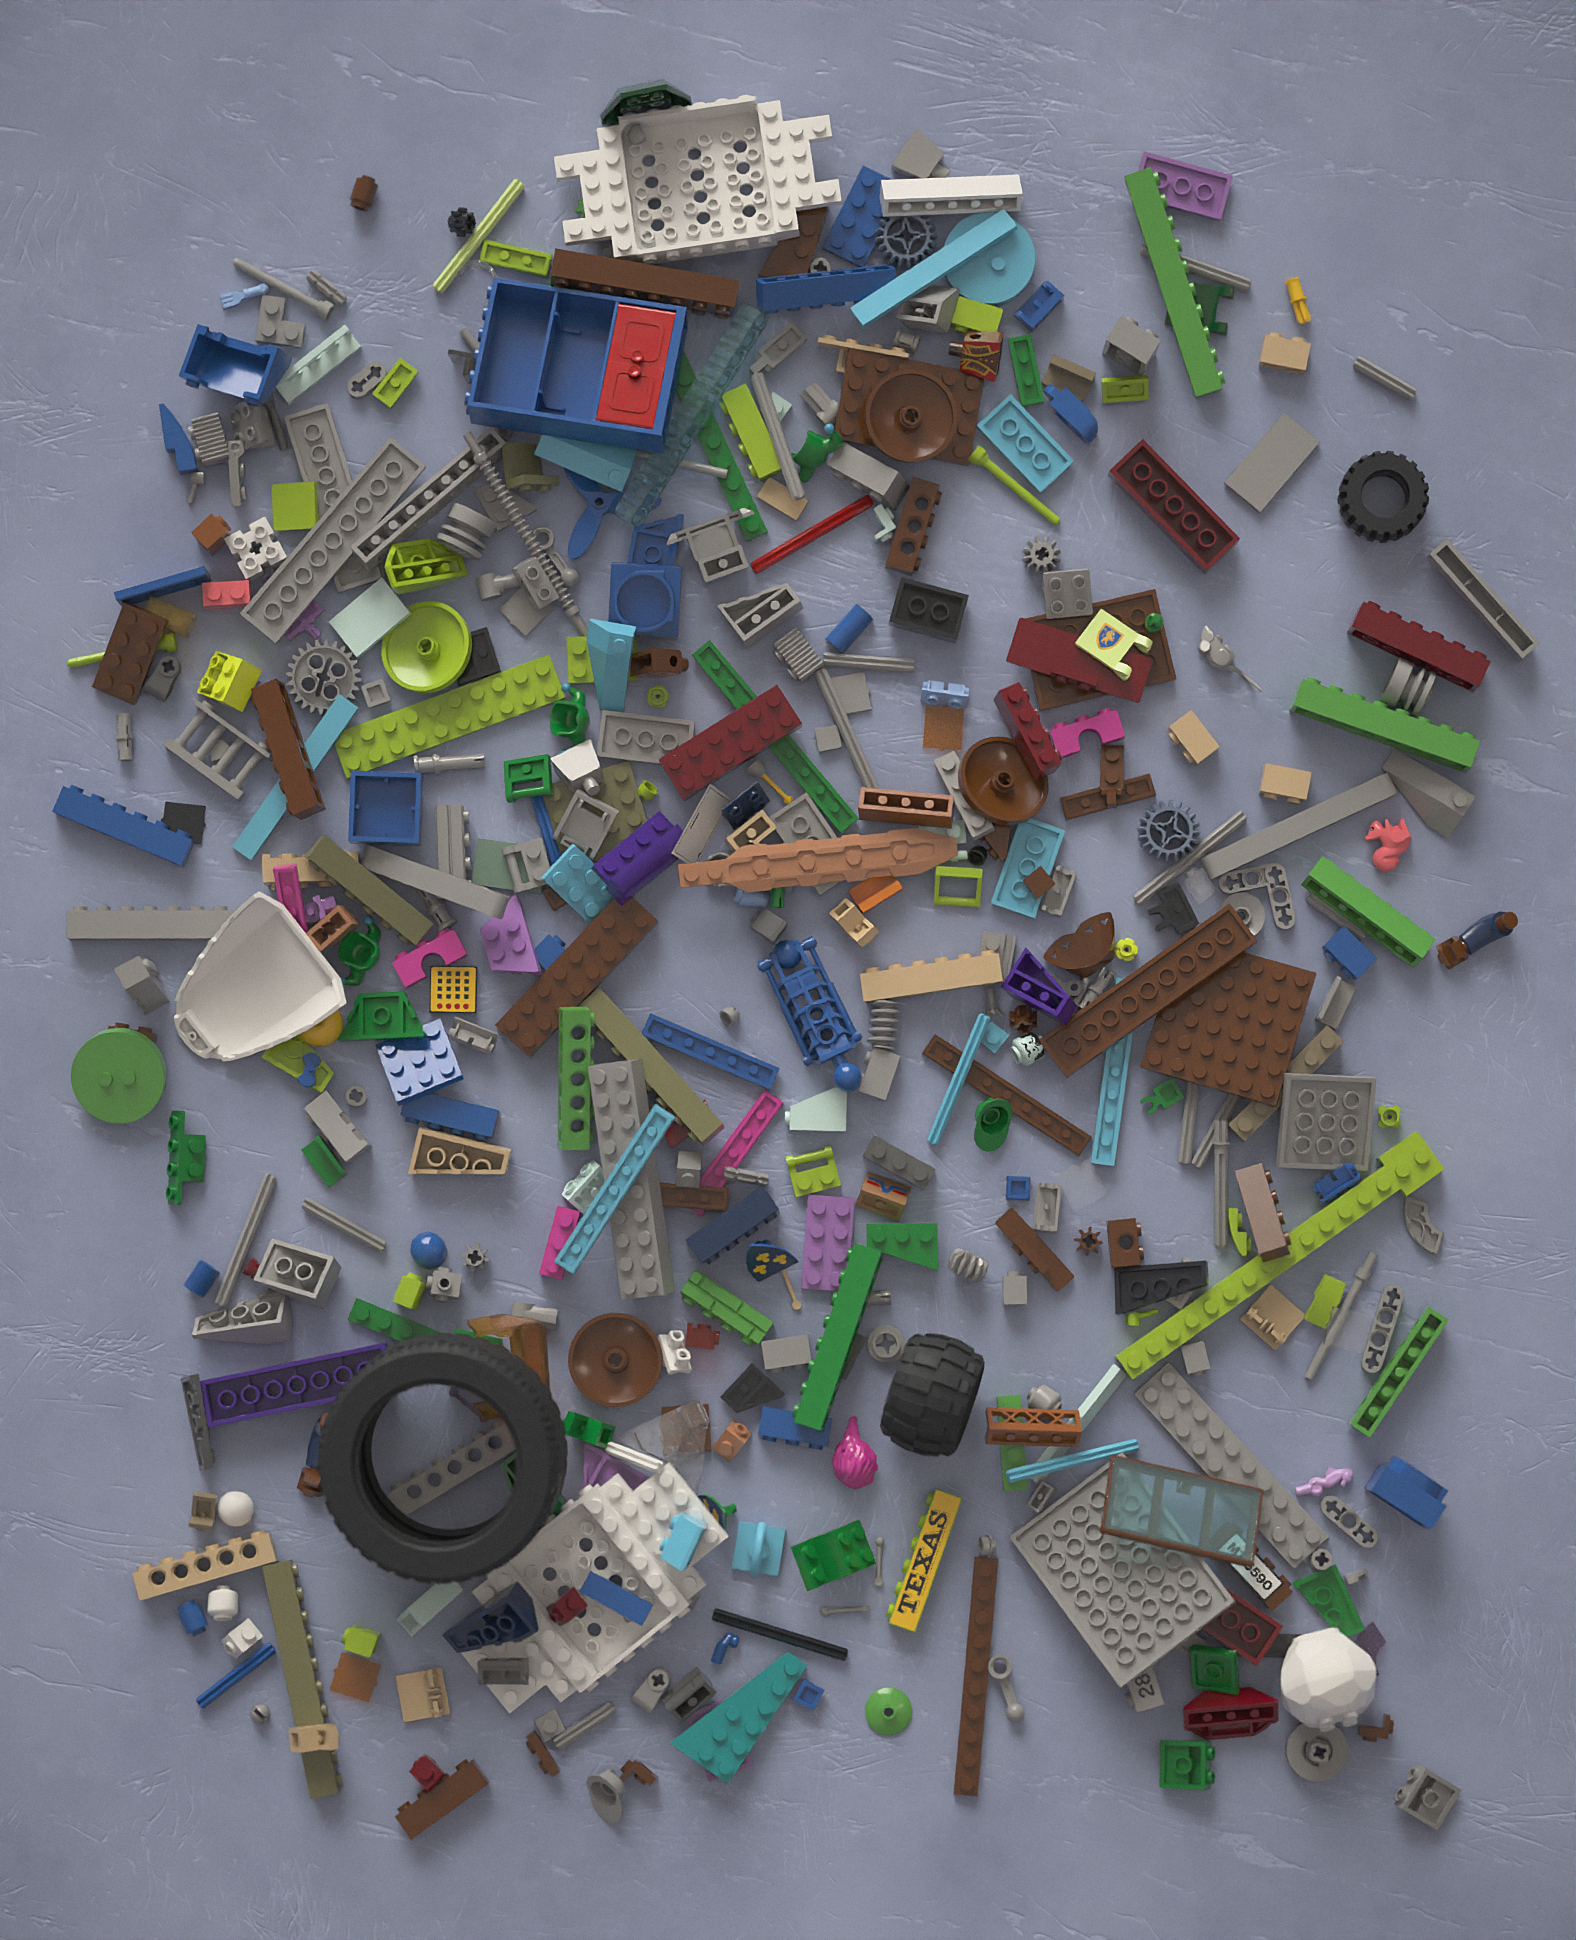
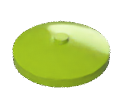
(427, 648)

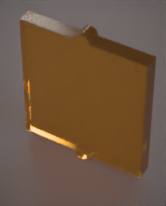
(943, 728)
(355, 1677)

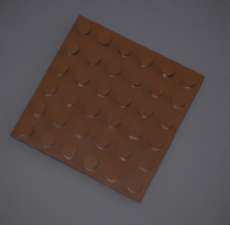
(1234, 1029)

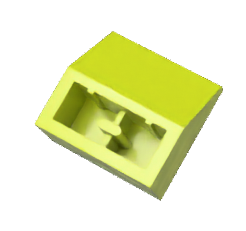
(229, 681)

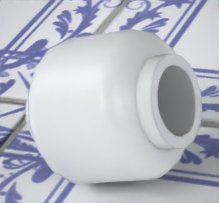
(223, 1603)

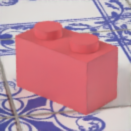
(226, 594)

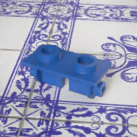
(1345, 1179)

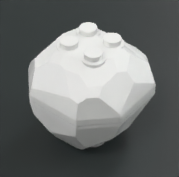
(1326, 1680)

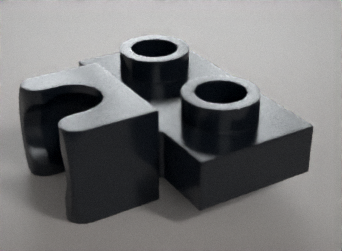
(1174, 910)

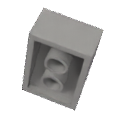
(298, 1273)

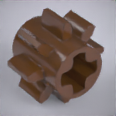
(1023, 1019)
(1083, 1245)

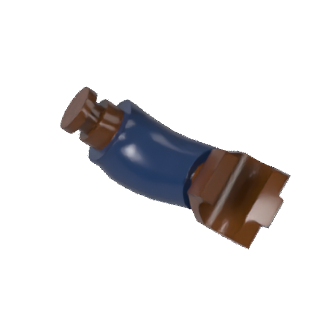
(1478, 935)
(309, 1477)

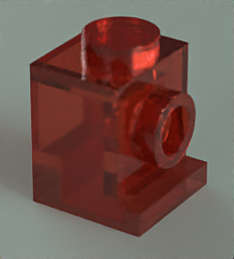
(702, 1336)

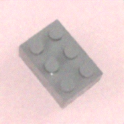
(1131, 345)

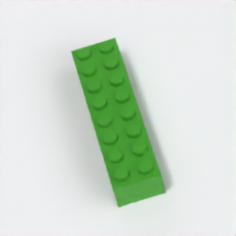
(1385, 725)

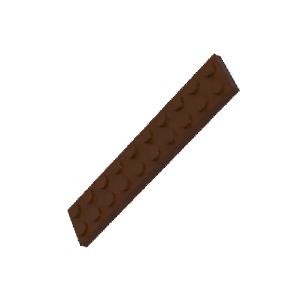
(1148, 990)

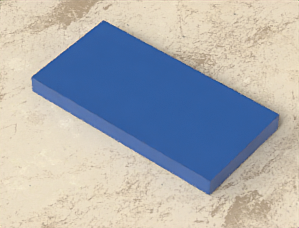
(163, 586)

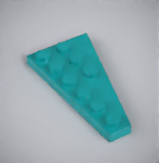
(732, 1728)

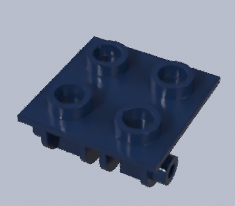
(745, 805)

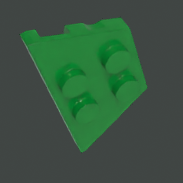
(382, 1018)

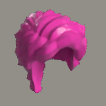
(854, 1459)

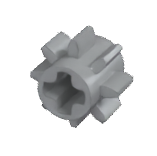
(470, 1261)

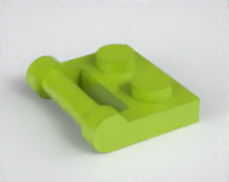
(816, 1178)

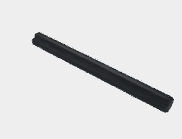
(780, 1634)

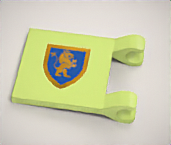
(1109, 641)

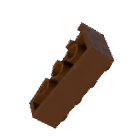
(796, 254)

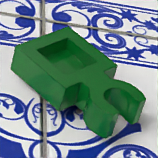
(1165, 1094)

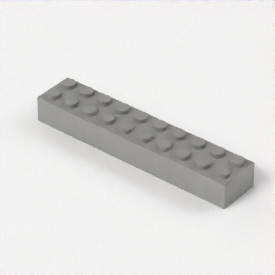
(639, 1220)

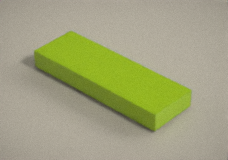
(516, 258)

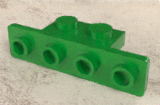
(185, 1158)

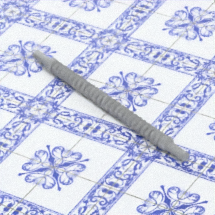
(481, 458)

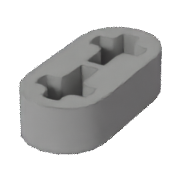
(363, 376)

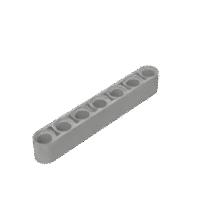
(435, 881)

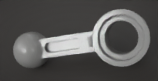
(568, 575)
(1014, 1711)

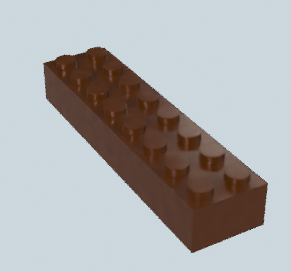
(645, 282)
(576, 973)

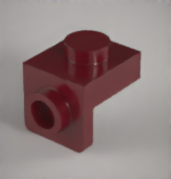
(566, 1607)
(427, 1772)

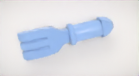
(235, 298)

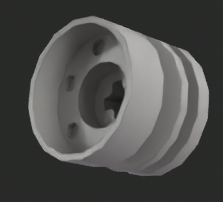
(466, 531)
(1408, 687)

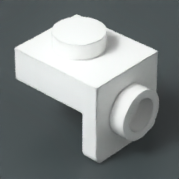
(241, 1638)

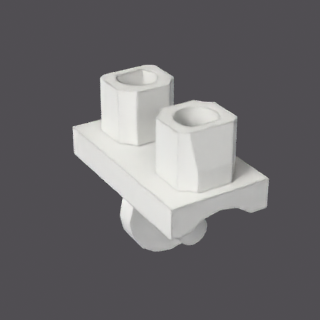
(674, 1354)

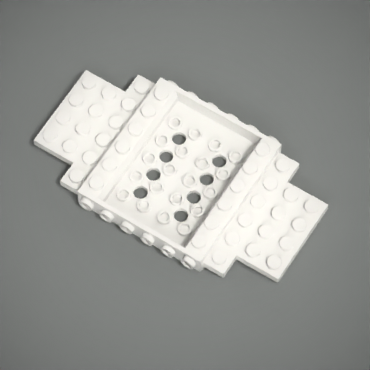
(628, 1533)

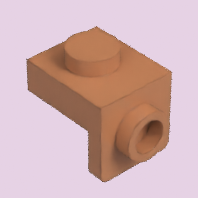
(732, 1440)

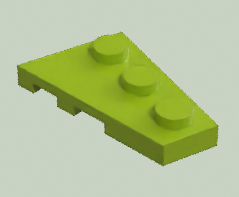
(288, 1058)

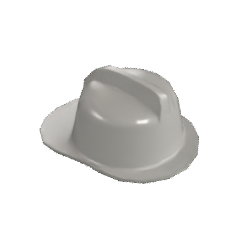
(606, 1795)

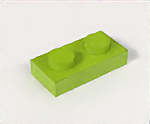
(395, 383)
(1125, 389)

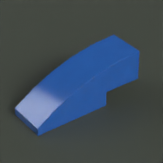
(177, 442)

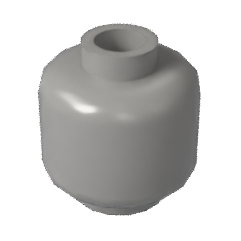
(1044, 1398)

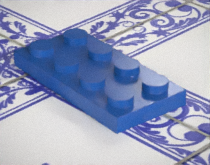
(856, 224)

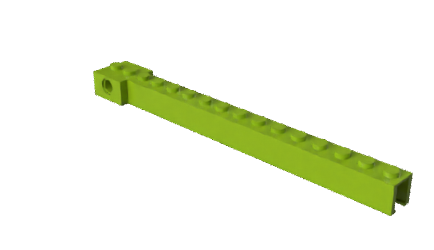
(1402, 1170)

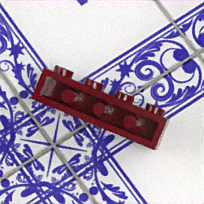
(1028, 731)

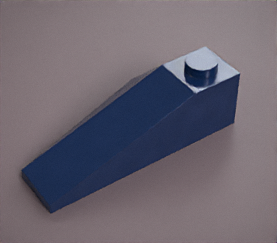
(501, 1619)

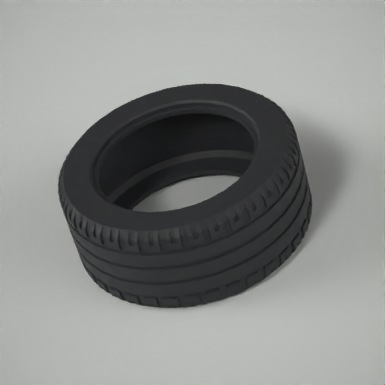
(375, 1523)

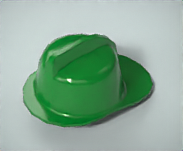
(992, 1123)

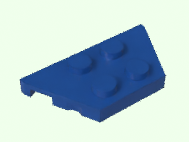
(651, 539)

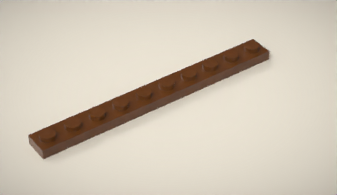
(975, 1676)

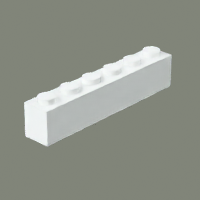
(950, 195)

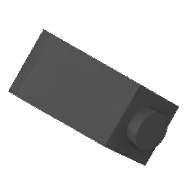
(768, 925)

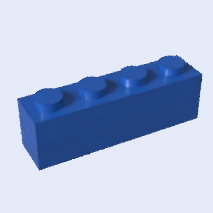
(453, 1114)

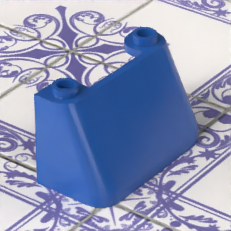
(233, 366)

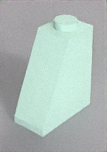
(819, 1113)
(428, 1606)

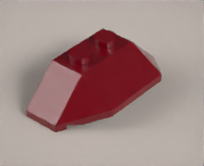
(1228, 1715)

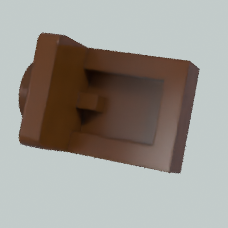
(1371, 1733)

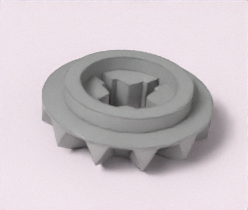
(876, 1337)

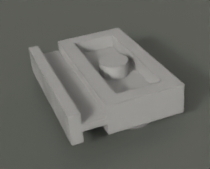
(1001, 944)

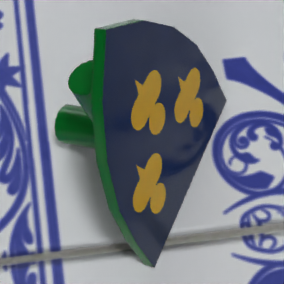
(715, 1508)

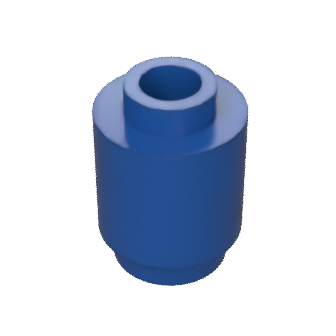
(192, 1618)

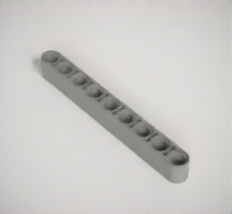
(1299, 826)

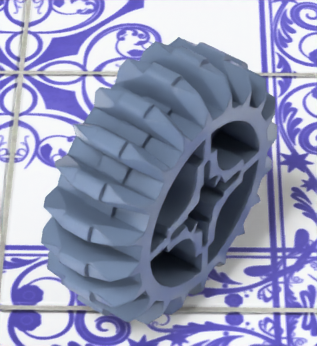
(907, 258)
(1158, 827)

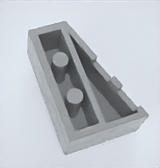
(868, 475)
(141, 983)

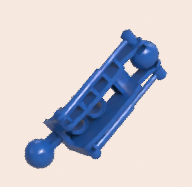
(787, 955)

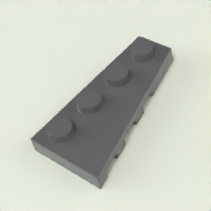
(197, 1419)

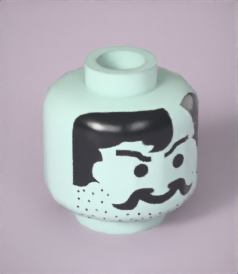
(1027, 1049)

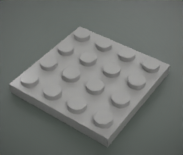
(1325, 1121)

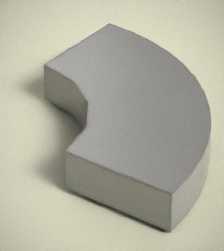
(1420, 1226)

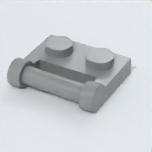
(535, 863)

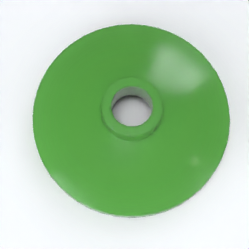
(879, 1702)

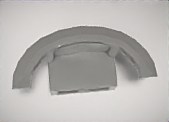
(715, 545)

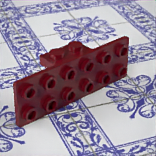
(1056, 655)

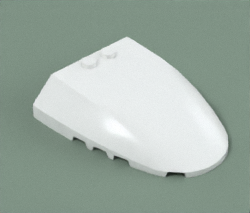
(255, 985)

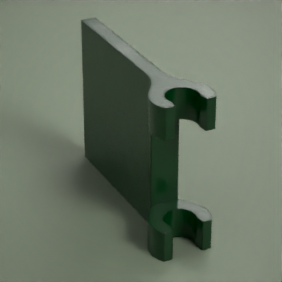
(1208, 298)

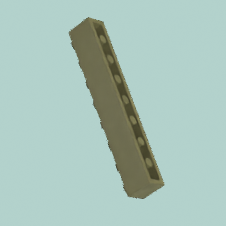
(658, 1074)

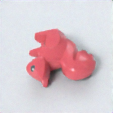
(1394, 842)

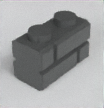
(688, 1694)

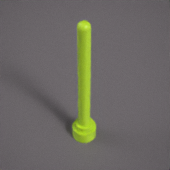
(981, 458)
(167, 643)

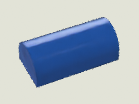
(849, 629)

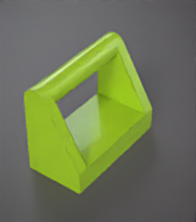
(957, 873)

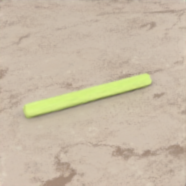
(478, 236)

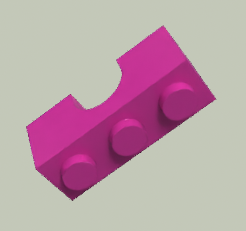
(1105, 726)
(410, 965)
(562, 1228)

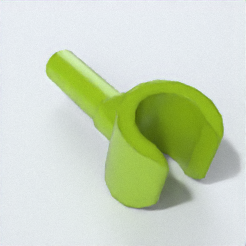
(1133, 1318)

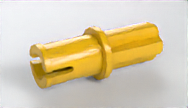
(1298, 300)

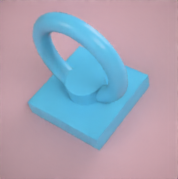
(758, 1548)

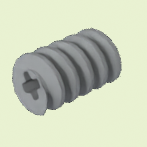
(883, 1024)

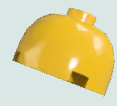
(325, 1032)

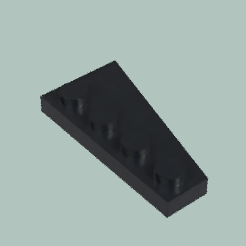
(1157, 1282)

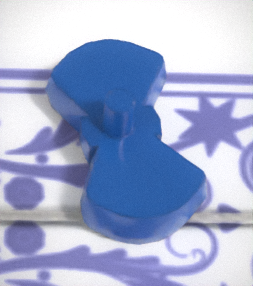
(307, 1078)

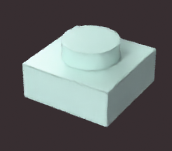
(781, 405)

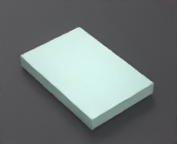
(370, 617)

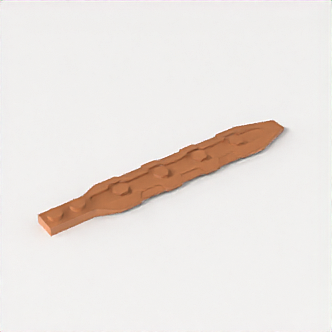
(821, 861)

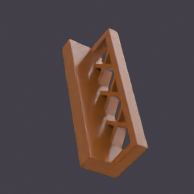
(1034, 1431)

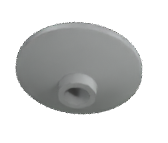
(1251, 908)

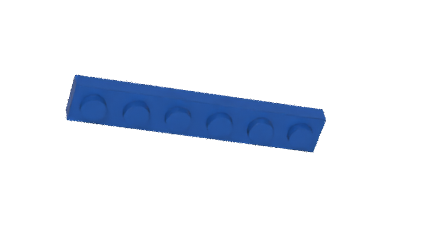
(710, 1051)

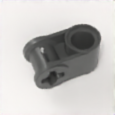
(161, 683)

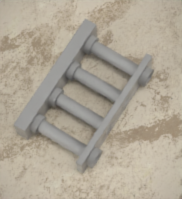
(216, 772)

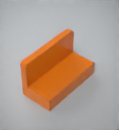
(874, 892)

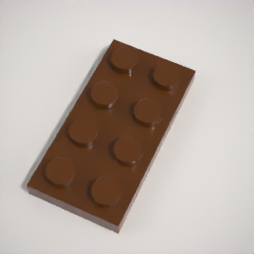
(130, 653)

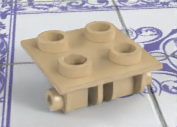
(1272, 1317)
(422, 1694)

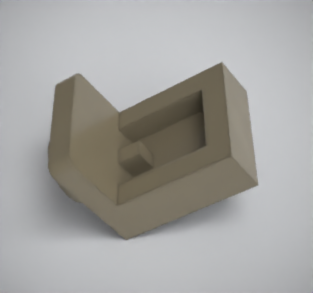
(203, 1511)

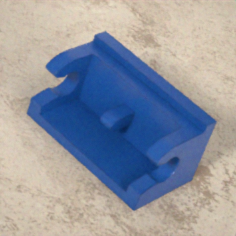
(1039, 306)

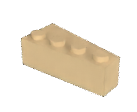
(306, 873)
(453, 1154)

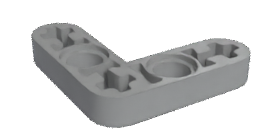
(1264, 881)

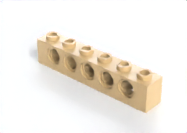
(148, 1588)

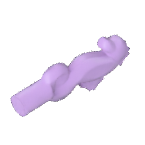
(1316, 1484)

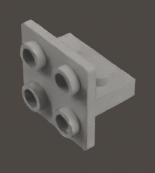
(252, 425)
(1067, 593)

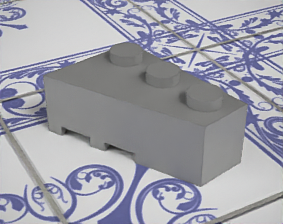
(760, 613)
(336, 1127)

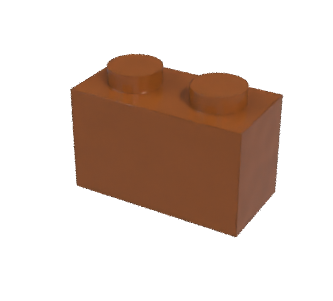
(212, 533)

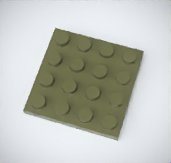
(617, 791)

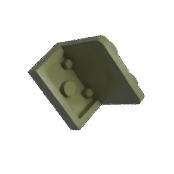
(524, 469)

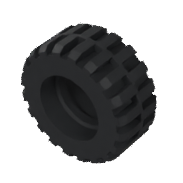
(1405, 475)

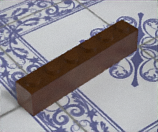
(287, 749)

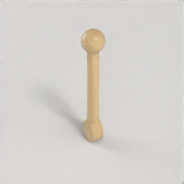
(796, 1304)

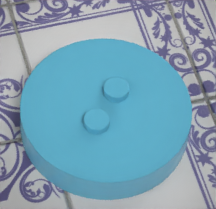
(997, 272)

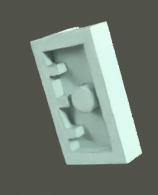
(585, 1186)

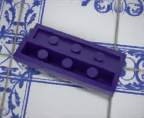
(639, 858)

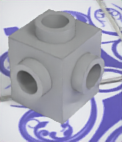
(452, 1283)

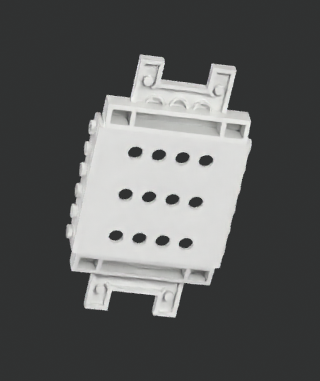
(778, 173)

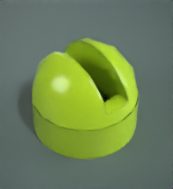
(647, 790)

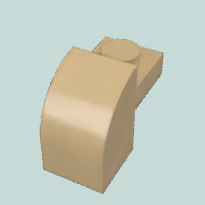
(853, 923)
(313, 1738)

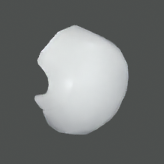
(235, 1508)

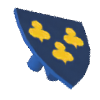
(766, 1260)

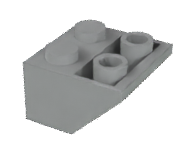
(929, 309)

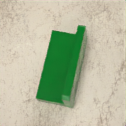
(324, 1161)

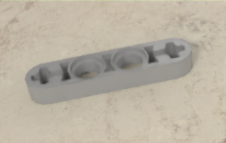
(1385, 1329)

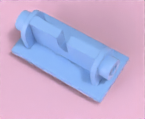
(955, 696)

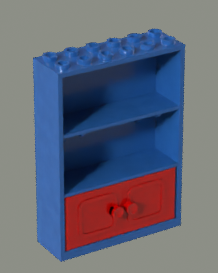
(577, 365)

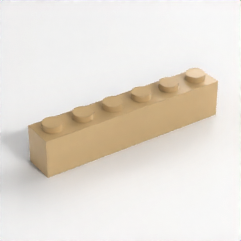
(931, 977)

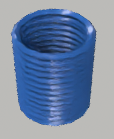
(201, 1278)

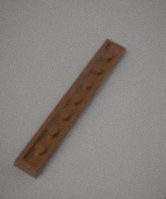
(1022, 1104)

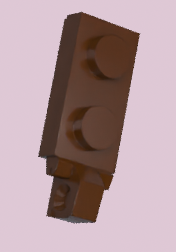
(1112, 773)

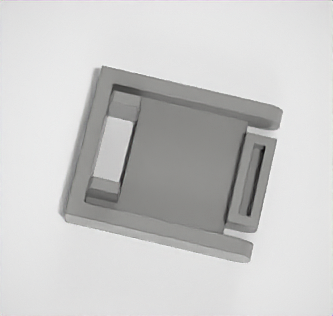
(583, 826)

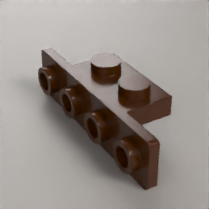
(1030, 1245)

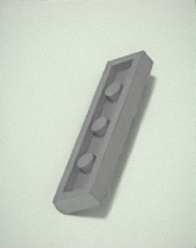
(948, 769)

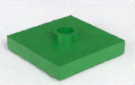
(1214, 1669)

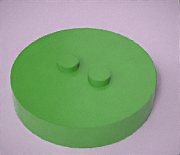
(119, 1075)

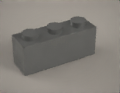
(899, 1162)

